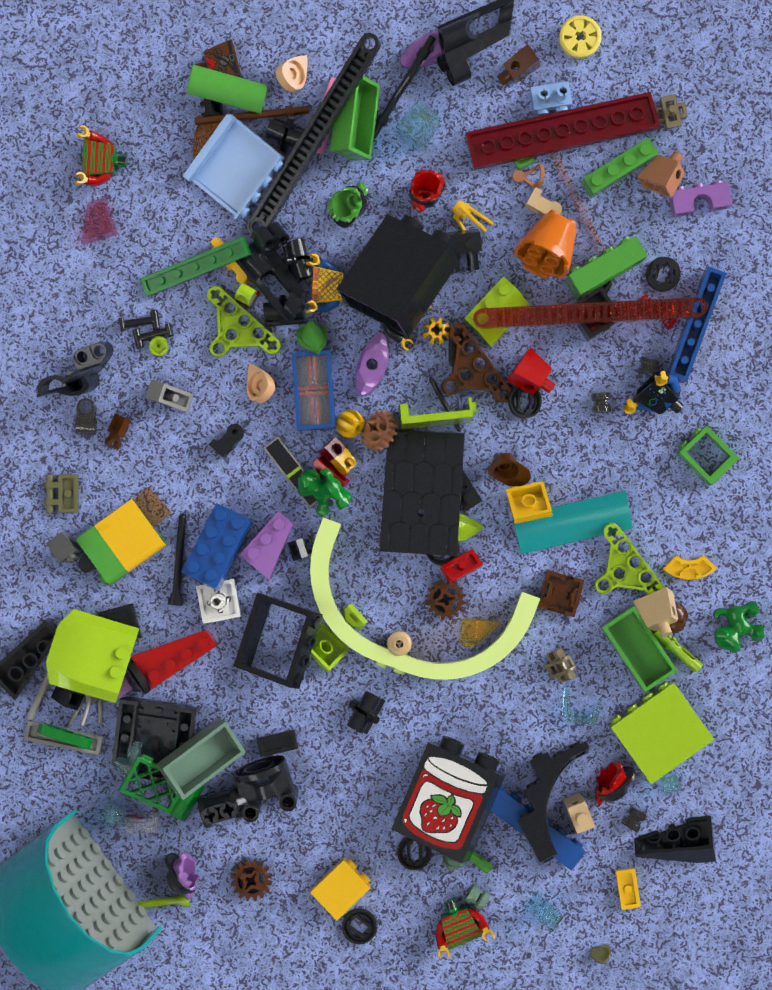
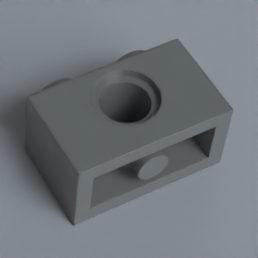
(64, 548)

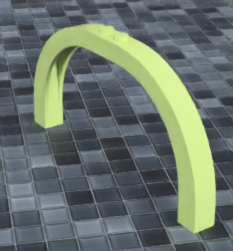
(495, 652)

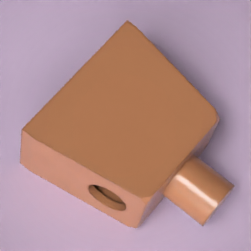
(662, 174)

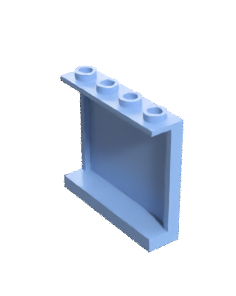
(234, 166)

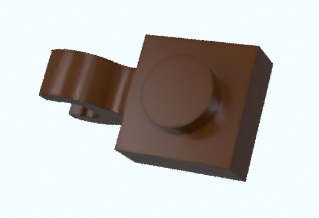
(117, 429)

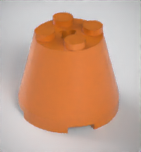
(548, 246)

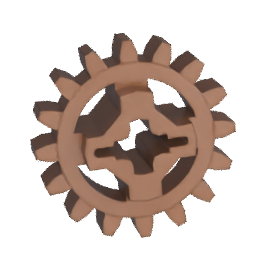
(379, 430)

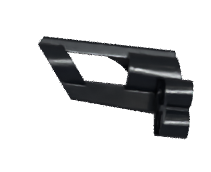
(459, 43)
(266, 261)
(86, 371)

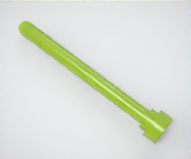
(179, 899)

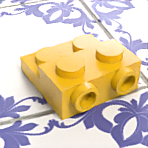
(528, 502)

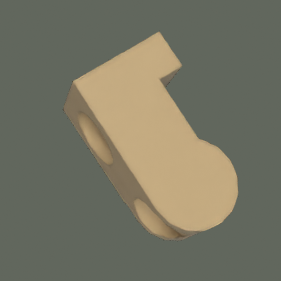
(541, 205)

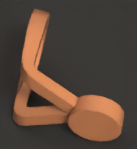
(518, 176)

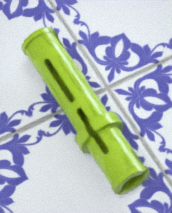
(683, 654)

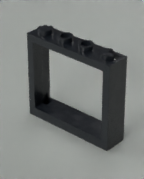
(253, 633)

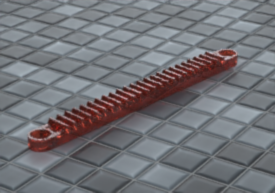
(590, 313)

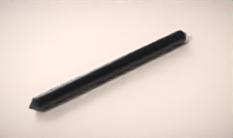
(443, 401)

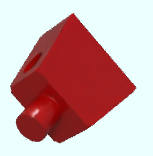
(531, 373)

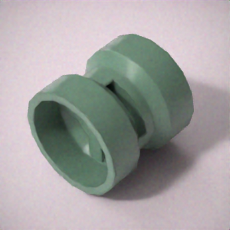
(477, 897)

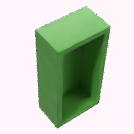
(356, 124)
(605, 268)
(638, 648)

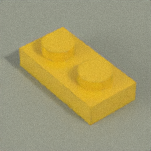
(627, 888)

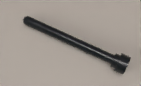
(175, 597)

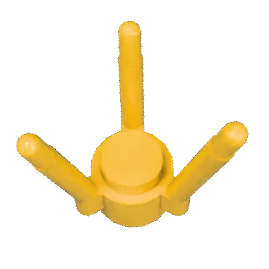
(463, 210)

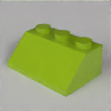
(501, 295)

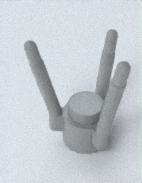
(89, 699)

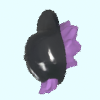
(181, 874)

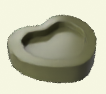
(602, 954)

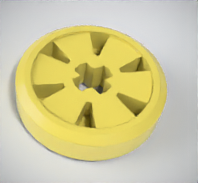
(582, 48)

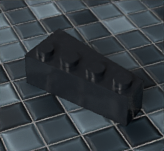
(25, 658)

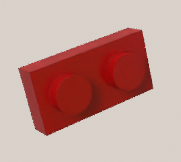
(321, 463)
(461, 566)

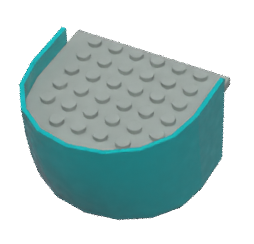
(68, 910)

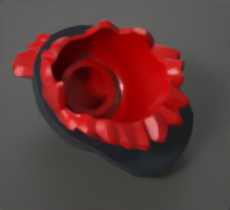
(426, 189)
(613, 782)

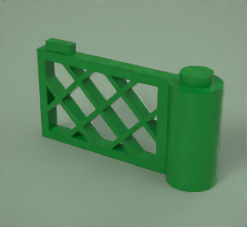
(177, 807)

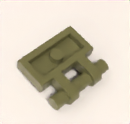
(67, 493)

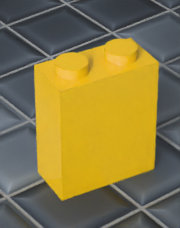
(341, 888)

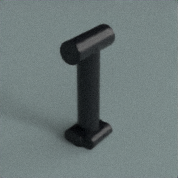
(154, 320)
(139, 338)

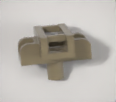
(671, 110)
(563, 665)

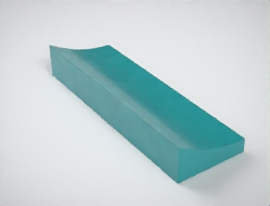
(574, 522)

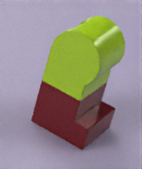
(247, 295)

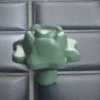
(451, 864)

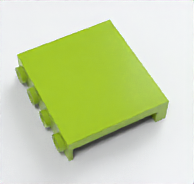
(437, 419)
(661, 731)

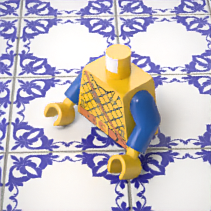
(324, 285)

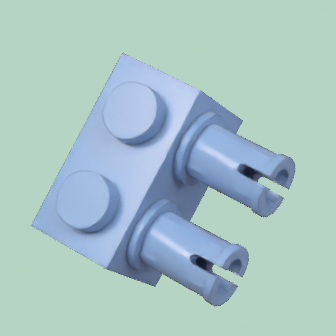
(550, 98)

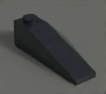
(683, 843)

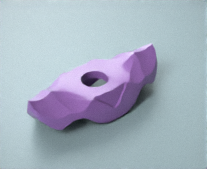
(410, 54)
(366, 379)

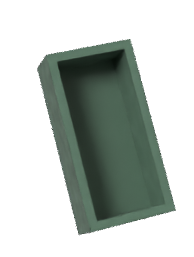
(200, 758)

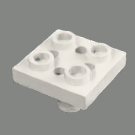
(218, 601)

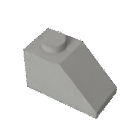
(169, 396)

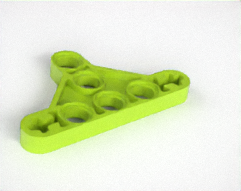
(229, 321)
(619, 559)

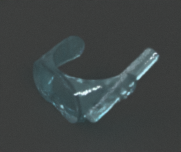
(572, 717)

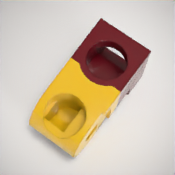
(338, 456)

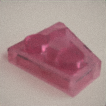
(98, 222)

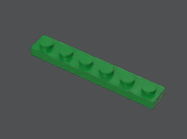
(195, 266)

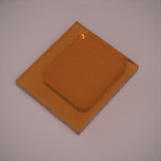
(152, 507)

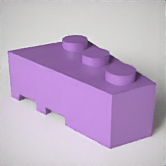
(268, 545)

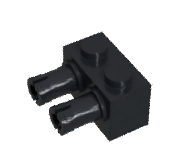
(469, 243)

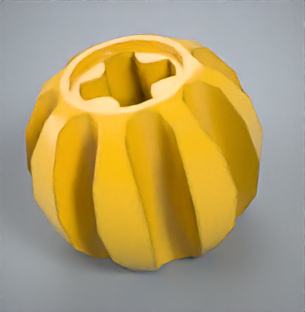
(441, 327)
(350, 423)

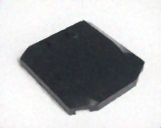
(157, 724)

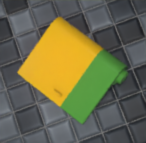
(121, 542)

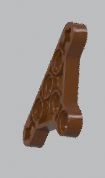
(466, 361)

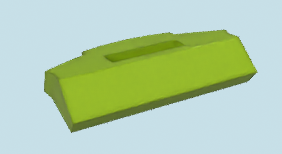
(354, 617)

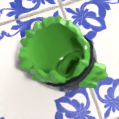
(348, 204)

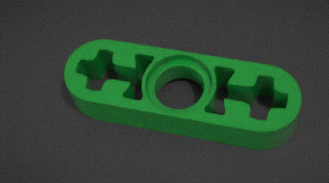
(64, 735)

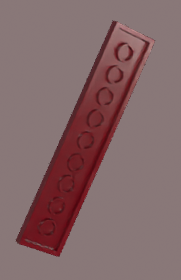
(562, 130)

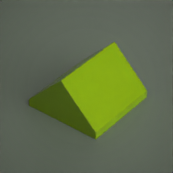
(328, 648)

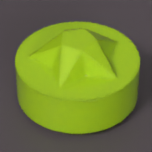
(158, 346)

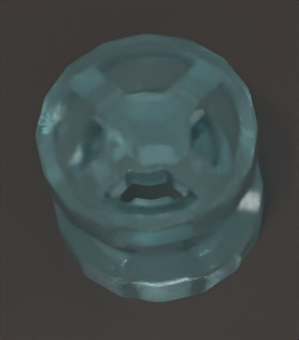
(670, 784)

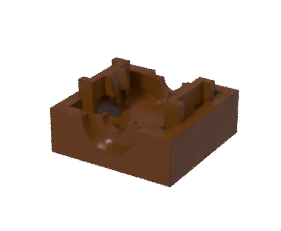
(557, 600)

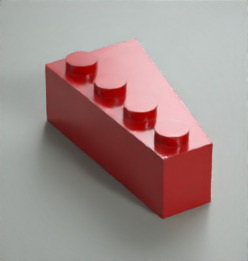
(168, 659)

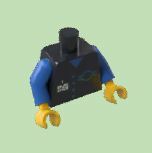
(656, 394)

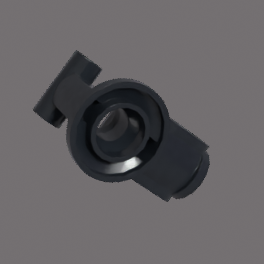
(254, 783)

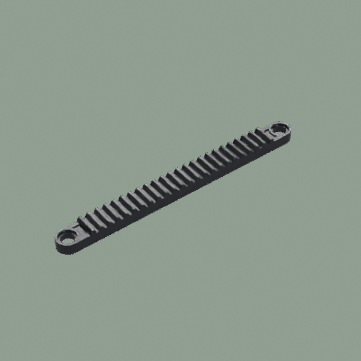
(315, 132)

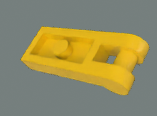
(241, 276)

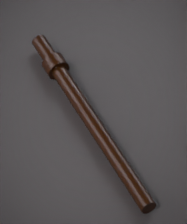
(288, 110)

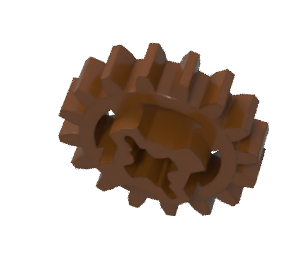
(443, 590)
(256, 884)

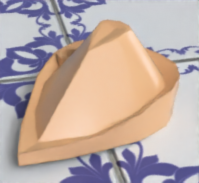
(292, 73)
(259, 384)

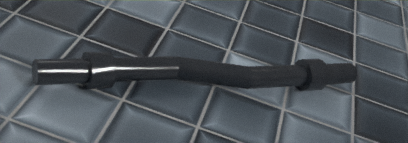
(422, 54)

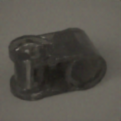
(86, 421)

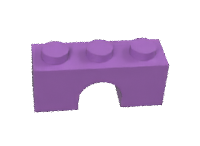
(716, 195)

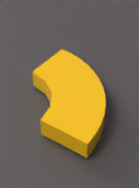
(689, 569)

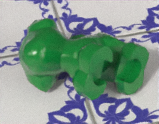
(310, 484)
(729, 636)

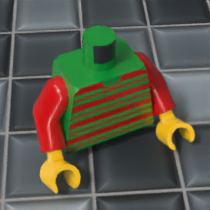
(99, 159)
(459, 927)

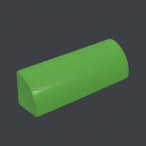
(226, 89)

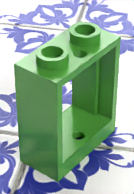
(717, 472)

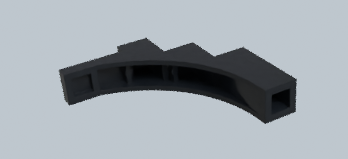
(535, 824)

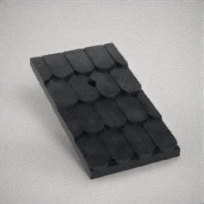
(423, 474)

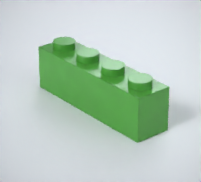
(619, 168)

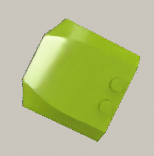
(90, 655)

